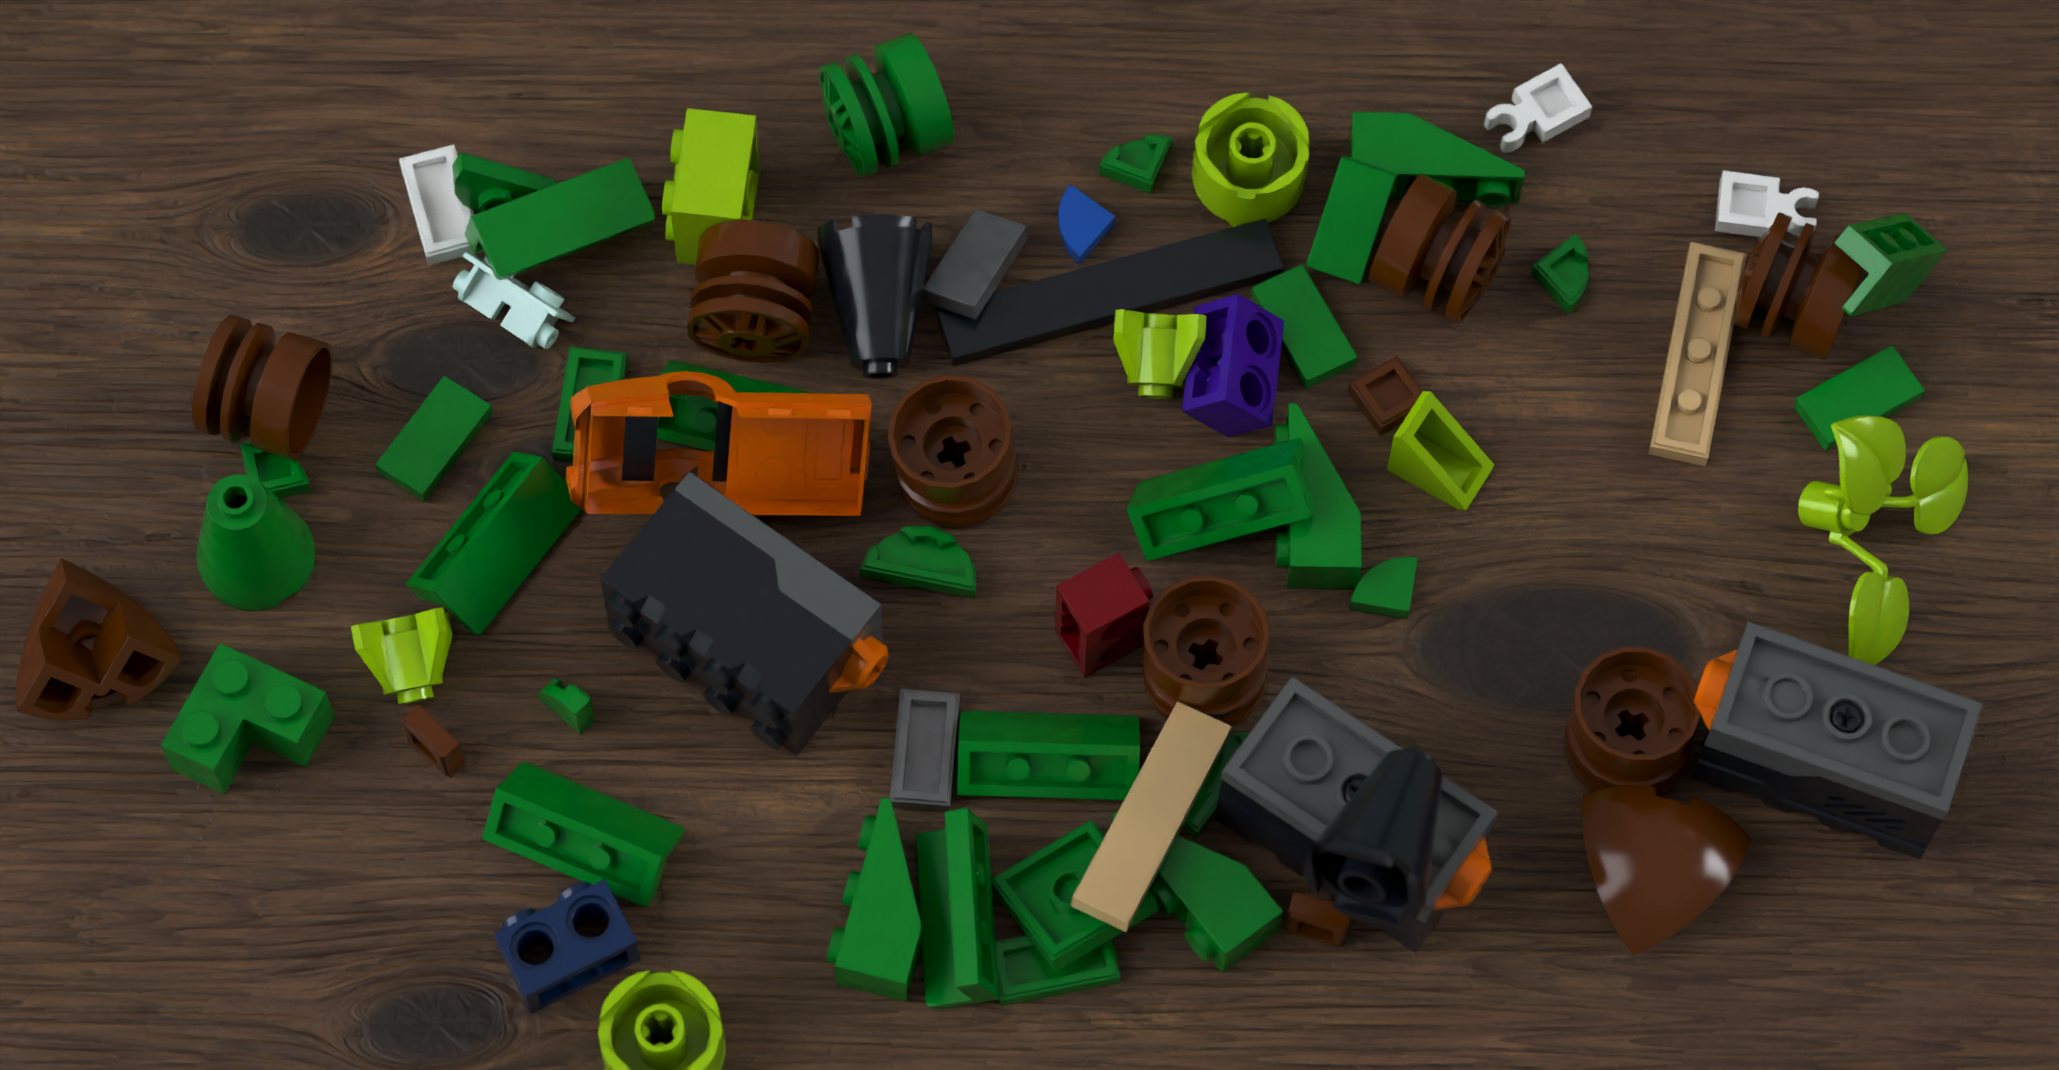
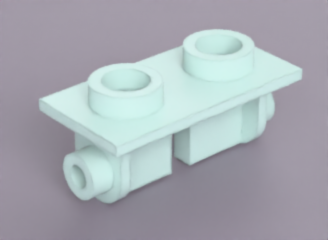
(531, 310)

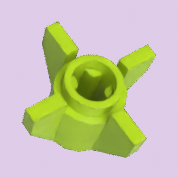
(1157, 349)
(406, 652)

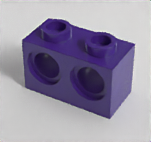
(1236, 367)

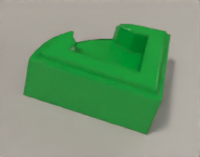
(1137, 161)
(1564, 273)
(278, 474)
(1386, 588)
(568, 703)

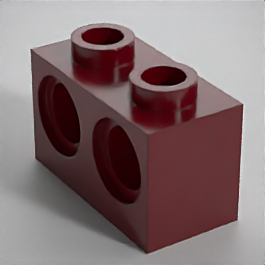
(1102, 613)

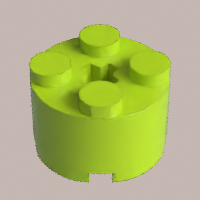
(1250, 158)
(662, 1006)

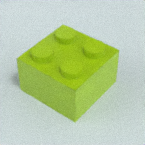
(712, 176)

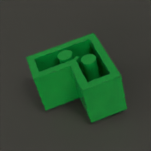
(240, 706)

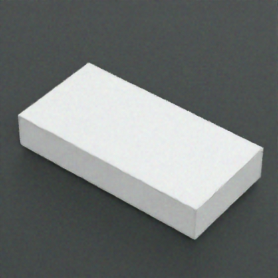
(435, 206)

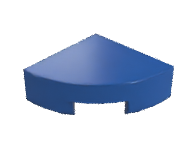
(1082, 223)

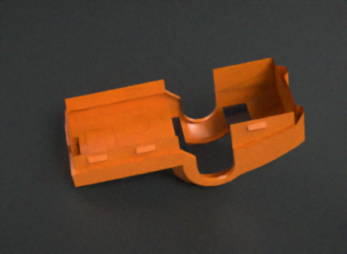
(768, 454)

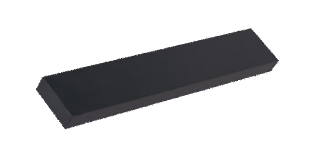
(1093, 293)

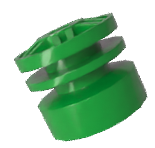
(877, 108)

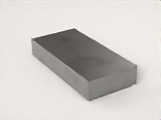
(975, 264)
(924, 750)

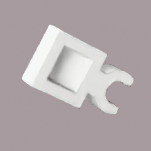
(1543, 105)
(1752, 202)

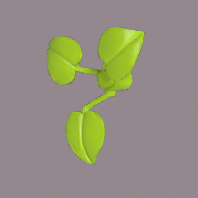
(1869, 460)

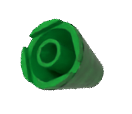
(252, 546)

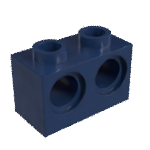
(575, 958)

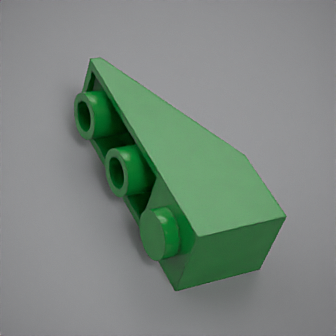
(1416, 147)
(1327, 546)
(1216, 902)
(883, 928)

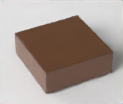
(1385, 394)
(433, 741)
(1316, 920)

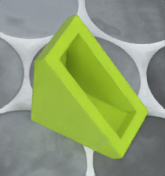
(1438, 454)

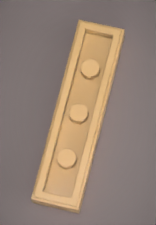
(1697, 354)
(1151, 816)

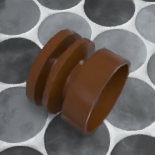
(1441, 249)
(1797, 286)
(753, 291)
(262, 386)
(948, 422)
(1206, 649)
(1635, 696)

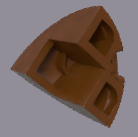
(89, 649)
(1657, 859)

